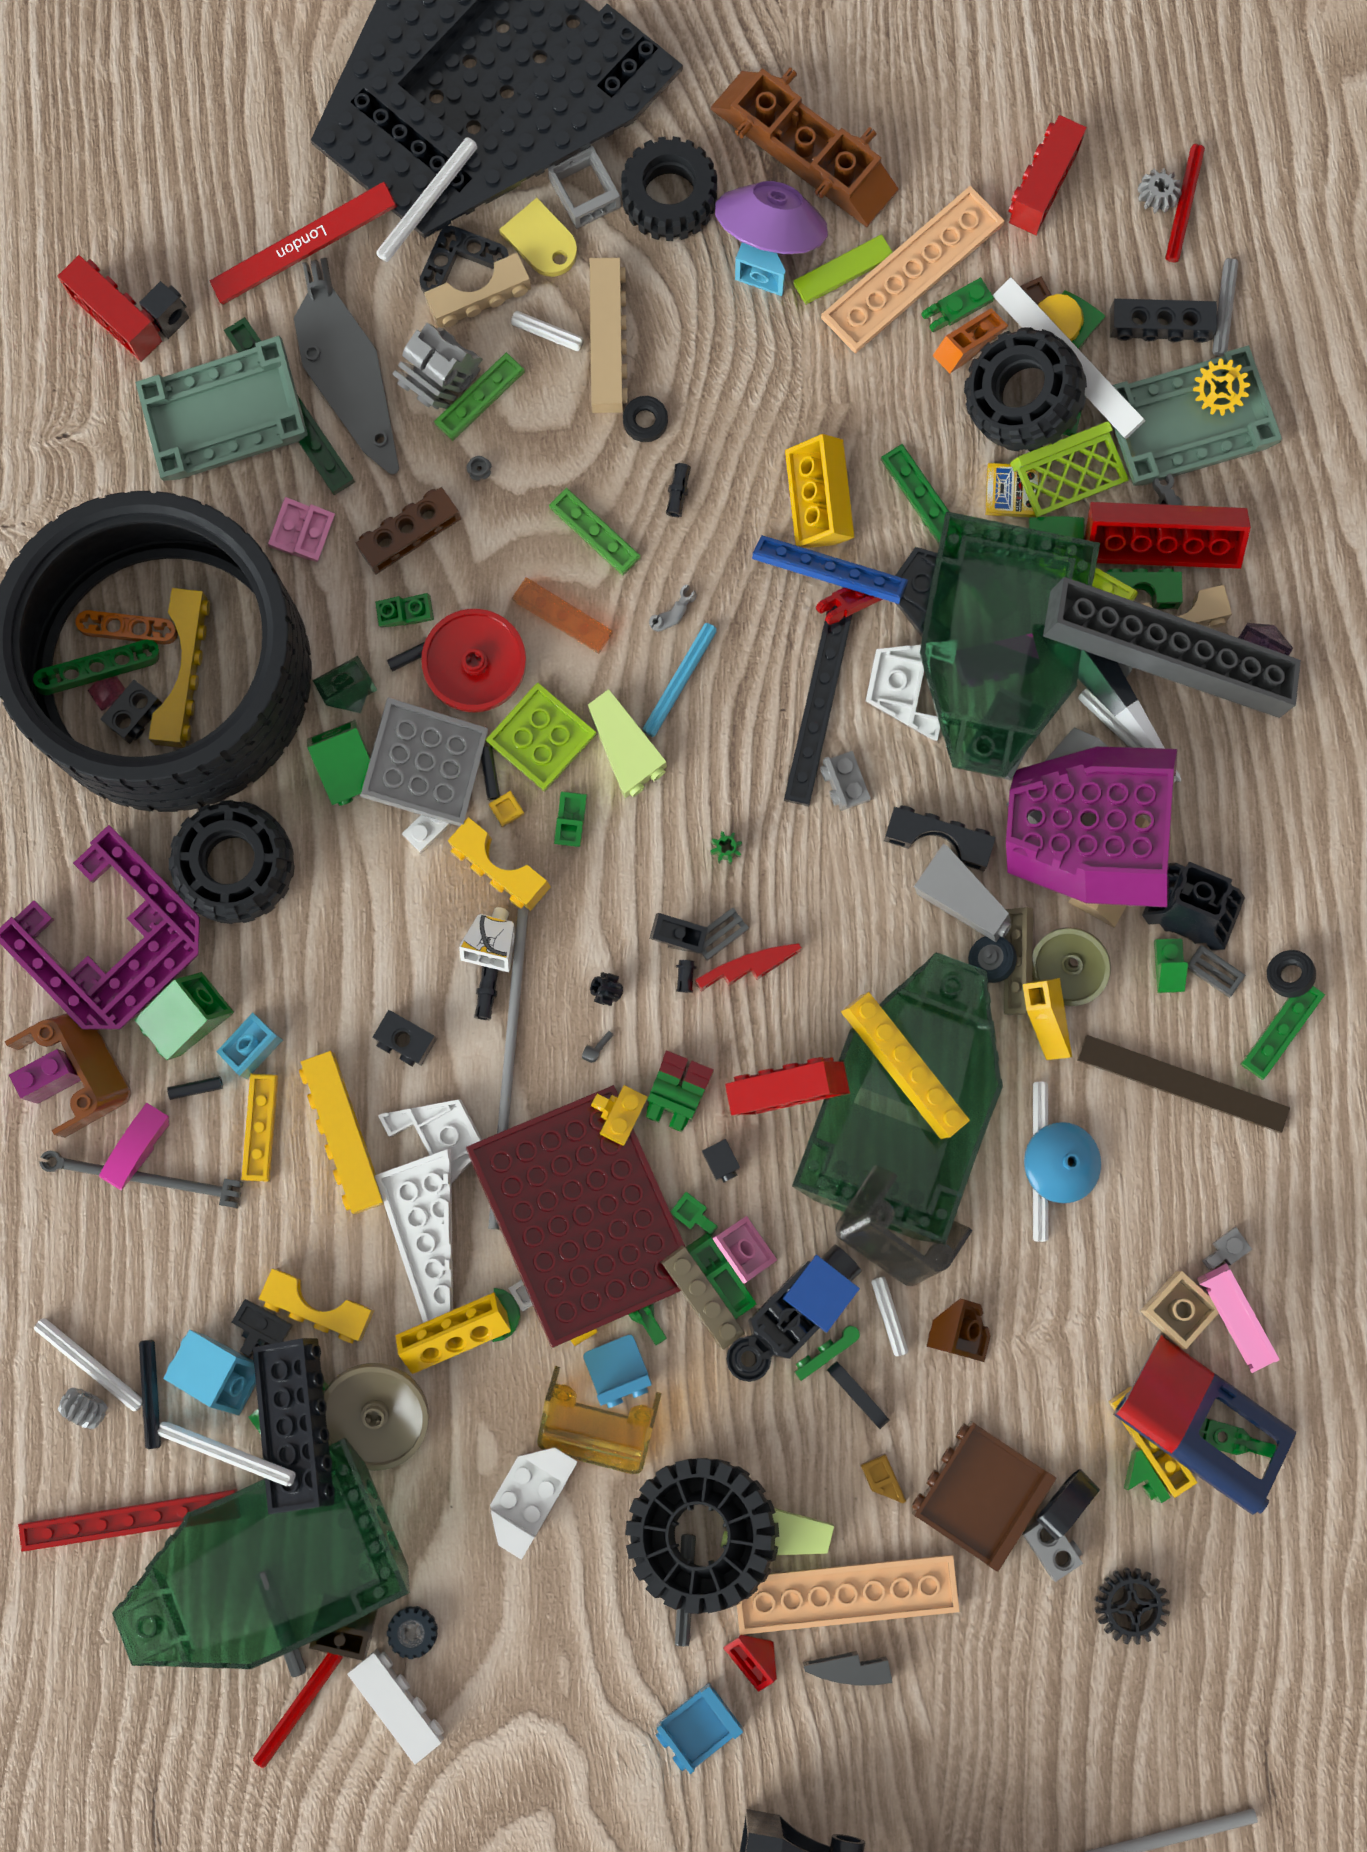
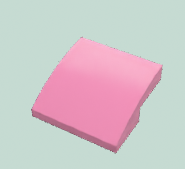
(301, 529)

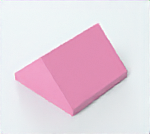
(744, 1249)

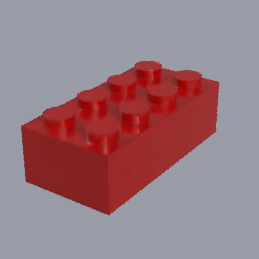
(1046, 174)
(110, 307)
(787, 1086)

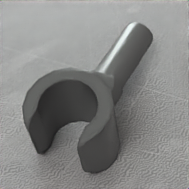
(591, 1054)

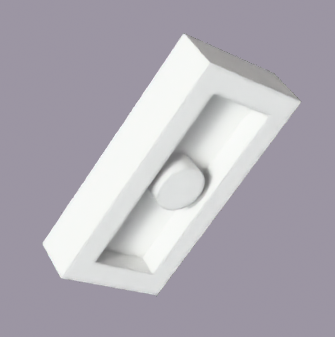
(424, 832)

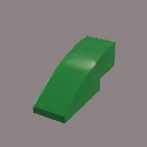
(721, 1275)

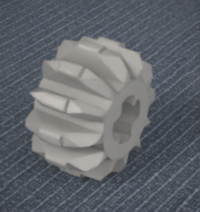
(1159, 181)
(82, 1408)

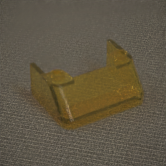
(595, 1433)

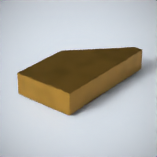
(882, 1478)

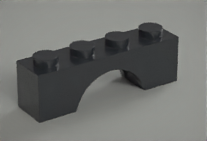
(971, 846)

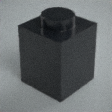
(721, 1161)

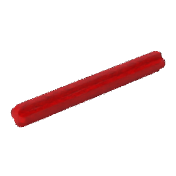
(1185, 203)
(296, 1710)

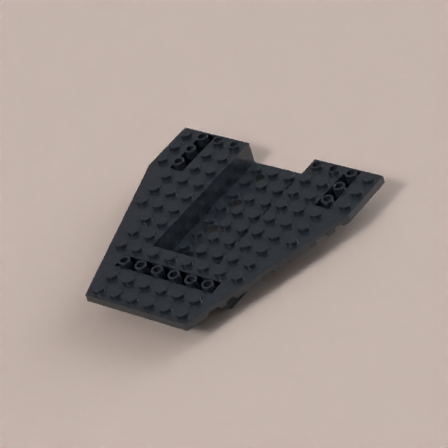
(409, 50)

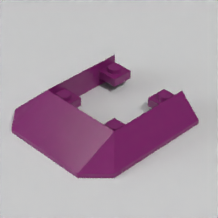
(113, 997)

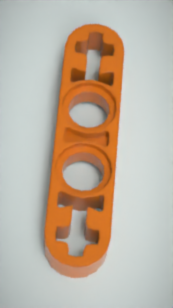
(126, 628)

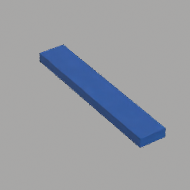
(830, 569)

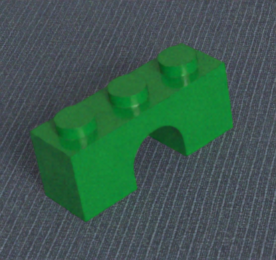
(1162, 586)

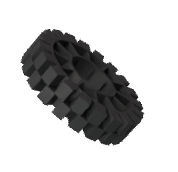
(748, 1526)

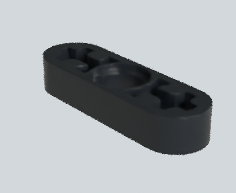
(858, 1395)

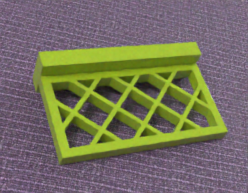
(1063, 448)

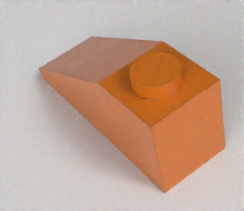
(968, 340)

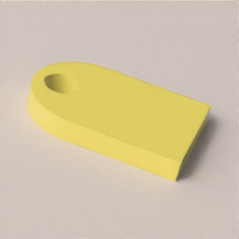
(539, 238)

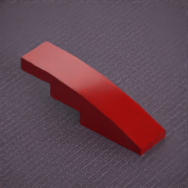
(758, 963)

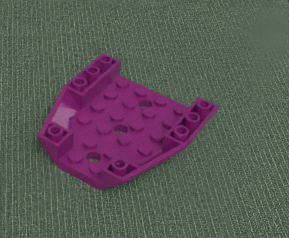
(1113, 857)

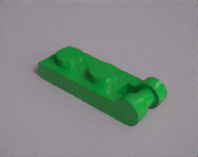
(827, 1352)

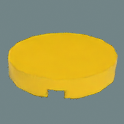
(1064, 313)

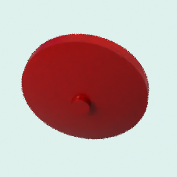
(473, 660)

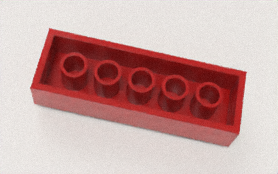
(1169, 534)

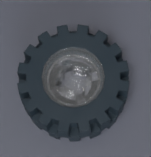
(419, 1624)

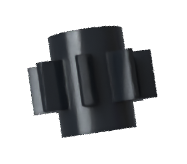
(606, 989)

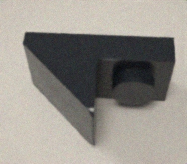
(678, 933)

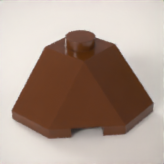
(961, 1331)

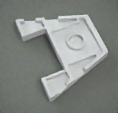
(896, 688)
(440, 1128)

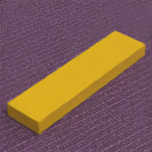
(259, 1127)

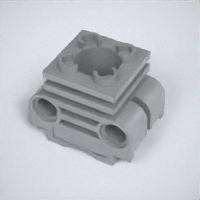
(437, 366)

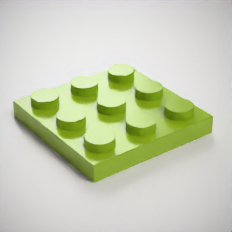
(541, 737)

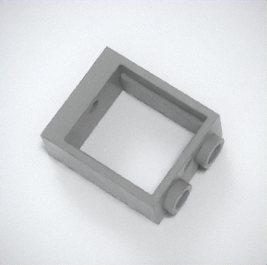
(595, 207)

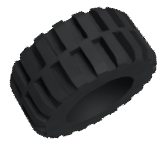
(669, 158)

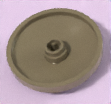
(378, 1414)

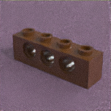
(403, 543)

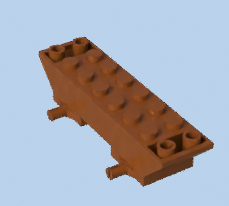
(806, 144)

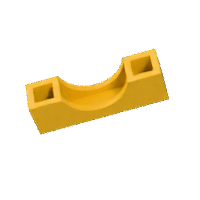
(522, 884)
(285, 1293)

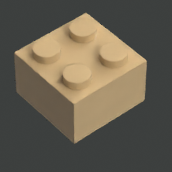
(1180, 1309)

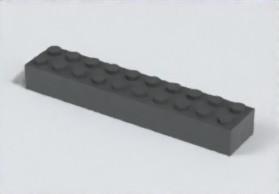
(1172, 647)

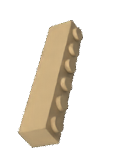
(606, 335)

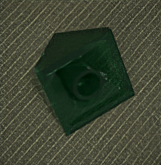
(346, 686)

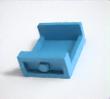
(698, 1728)

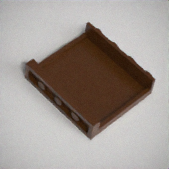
(983, 1495)

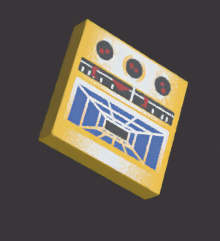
(1006, 492)

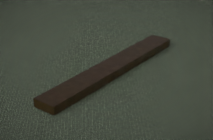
(1183, 1084)

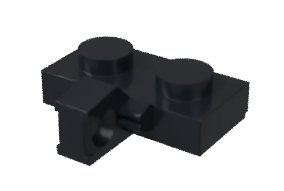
(259, 1326)

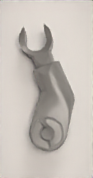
(673, 616)

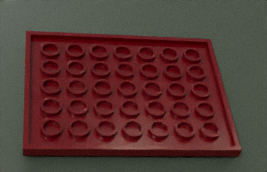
(578, 1218)

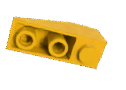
(1048, 1017)

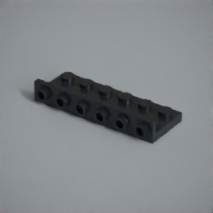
(294, 1423)

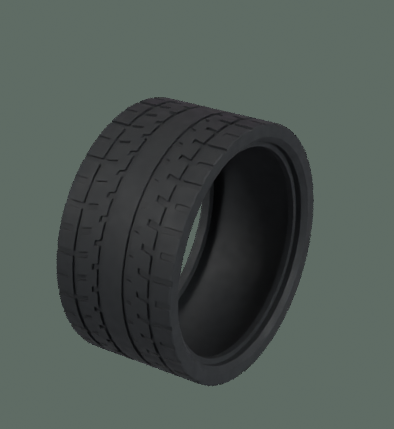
(79, 553)

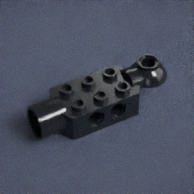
(779, 1327)

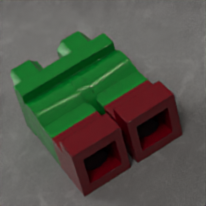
(672, 1097)

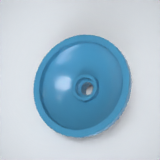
(1048, 1166)

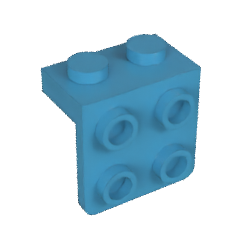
(617, 1371)

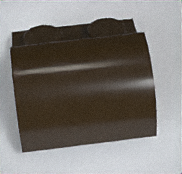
(349, 1641)

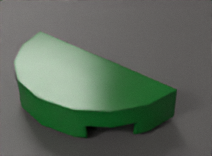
(512, 1310)

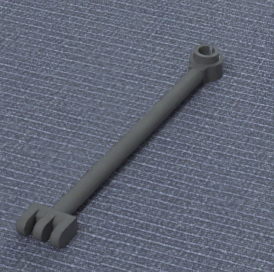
(223, 1192)

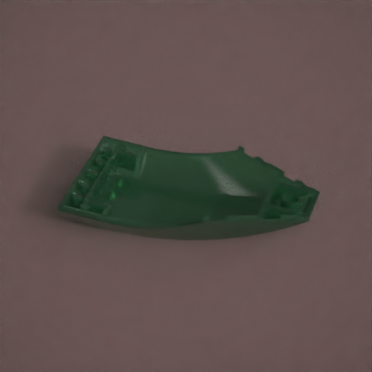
(982, 670)
(951, 1027)
(323, 1568)

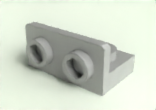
(845, 781)

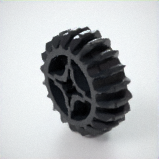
(1133, 1617)

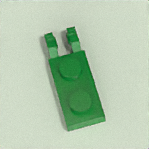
(959, 304)

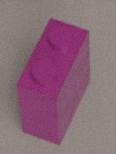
(44, 1077)

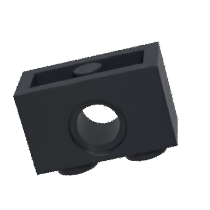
(166, 308)
(395, 1025)

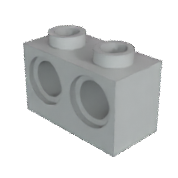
(1047, 1551)

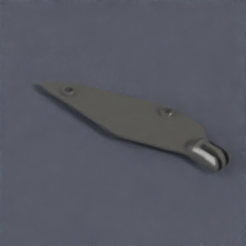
(344, 366)

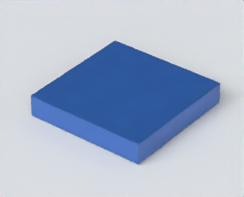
(821, 1293)

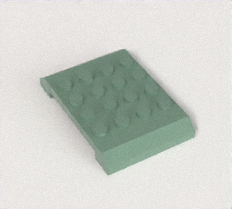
(222, 411)
(1184, 436)

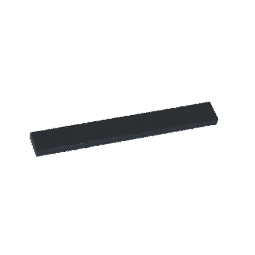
(817, 711)

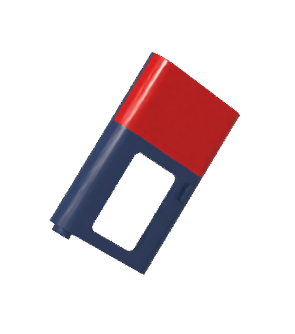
(1170, 1407)

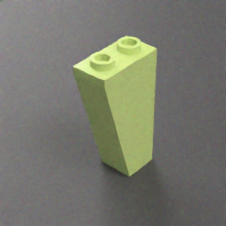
(626, 746)
(799, 1534)

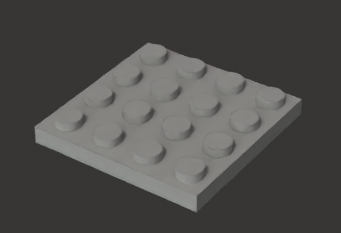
(424, 762)

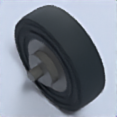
(994, 957)

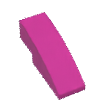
(134, 1146)

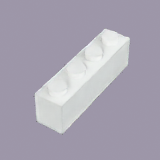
(396, 1706)

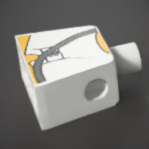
(490, 941)

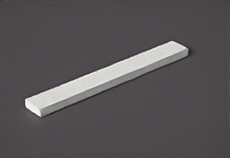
(1098, 389)

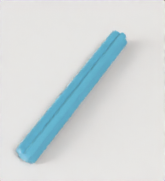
(679, 679)

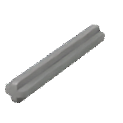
(1225, 306)

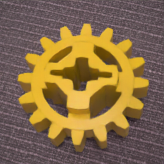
(1213, 396)

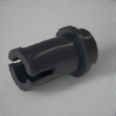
(685, 976)

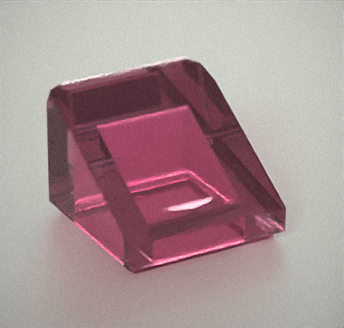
(106, 692)

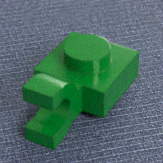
(690, 1212)

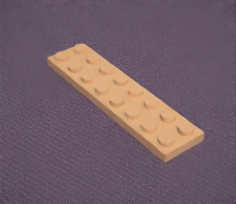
(912, 269)
(851, 1595)

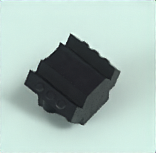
(1199, 905)

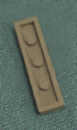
(1021, 938)
(702, 1297)

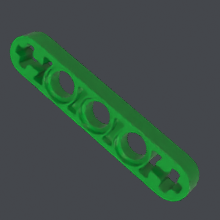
(83, 664)

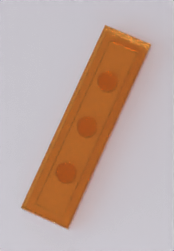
(562, 615)

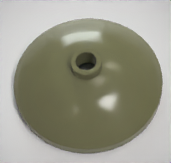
(1078, 983)

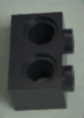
(126, 707)

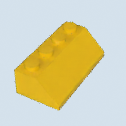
(819, 492)

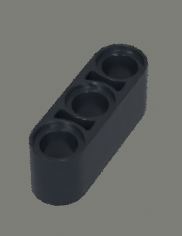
(1067, 1504)

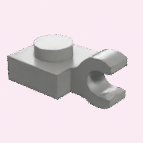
(1229, 1248)

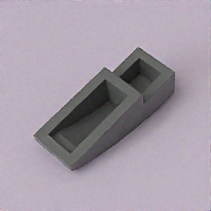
(849, 1670)

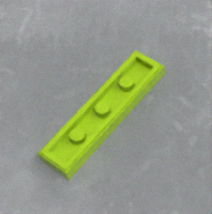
(842, 269)

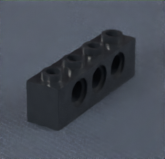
(1201, 313)

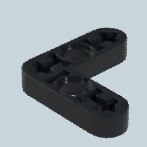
(458, 248)

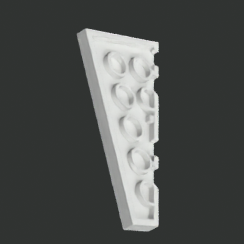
(421, 1218)

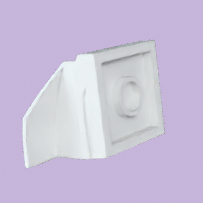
(528, 1497)

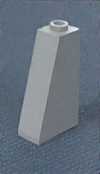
(959, 893)

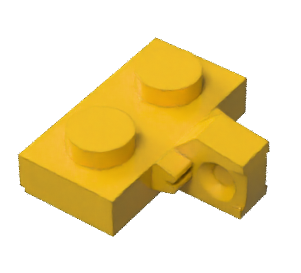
(619, 1113)

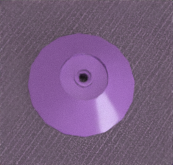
(771, 218)

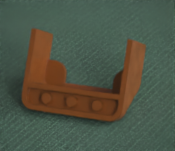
(94, 1063)

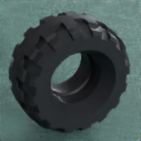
(1047, 415)
(259, 889)

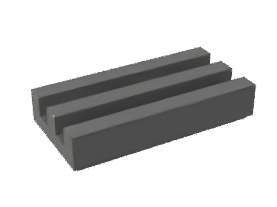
(737, 920)
(1209, 979)

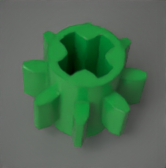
(723, 841)

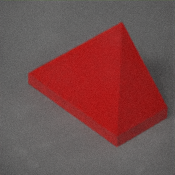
(755, 1659)

